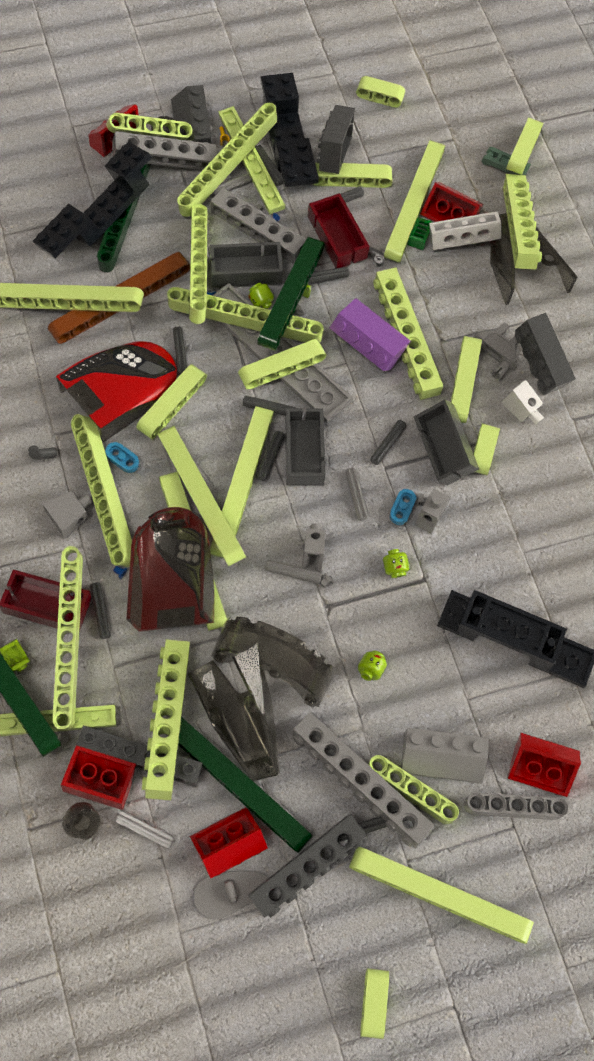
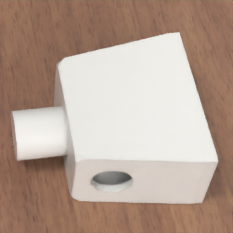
(524, 403)

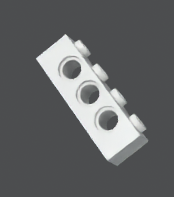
(465, 230)

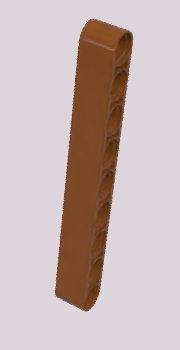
(148, 281)

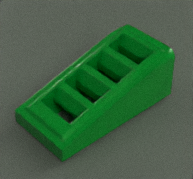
(415, 241)

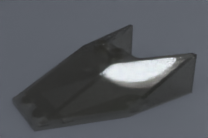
(503, 263)
(242, 718)

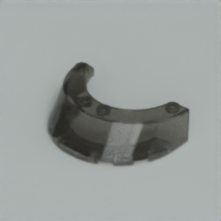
(281, 656)

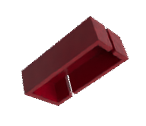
(338, 230)
(38, 599)

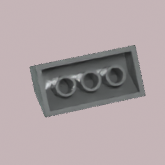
(191, 107)

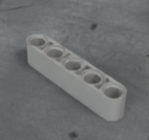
(525, 803)

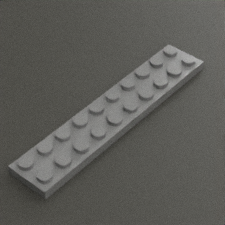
(309, 384)

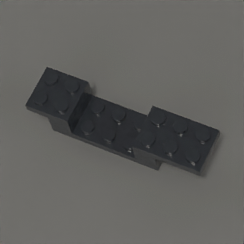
(290, 148)
(105, 210)
(519, 631)

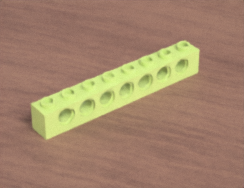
(521, 222)
(402, 309)
(162, 787)

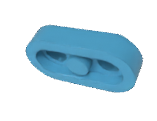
(123, 458)
(401, 507)

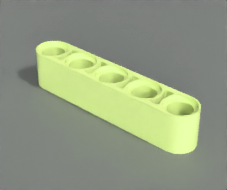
(156, 123)
(524, 146)
(357, 175)
(282, 364)
(465, 376)
(171, 401)
(422, 790)

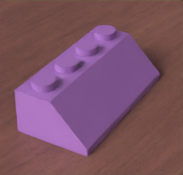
(370, 335)

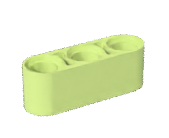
(380, 91)
(485, 447)
(374, 1003)

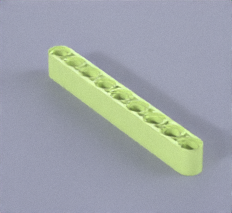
(227, 159)
(414, 201)
(198, 265)
(70, 297)
(236, 313)
(245, 471)
(102, 490)
(202, 496)
(176, 497)
(70, 647)
(441, 895)

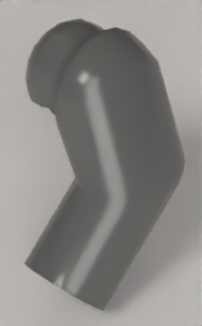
(377, 256)
(36, 453)

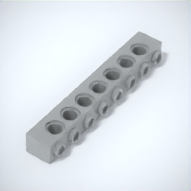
(312, 726)

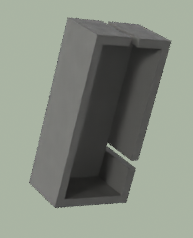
(335, 139)
(244, 264)
(544, 354)
(447, 443)
(305, 447)

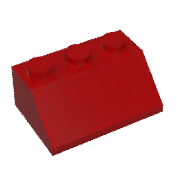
(101, 138)
(448, 204)
(544, 764)
(98, 777)
(229, 842)

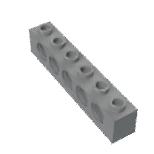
(168, 150)
(256, 224)

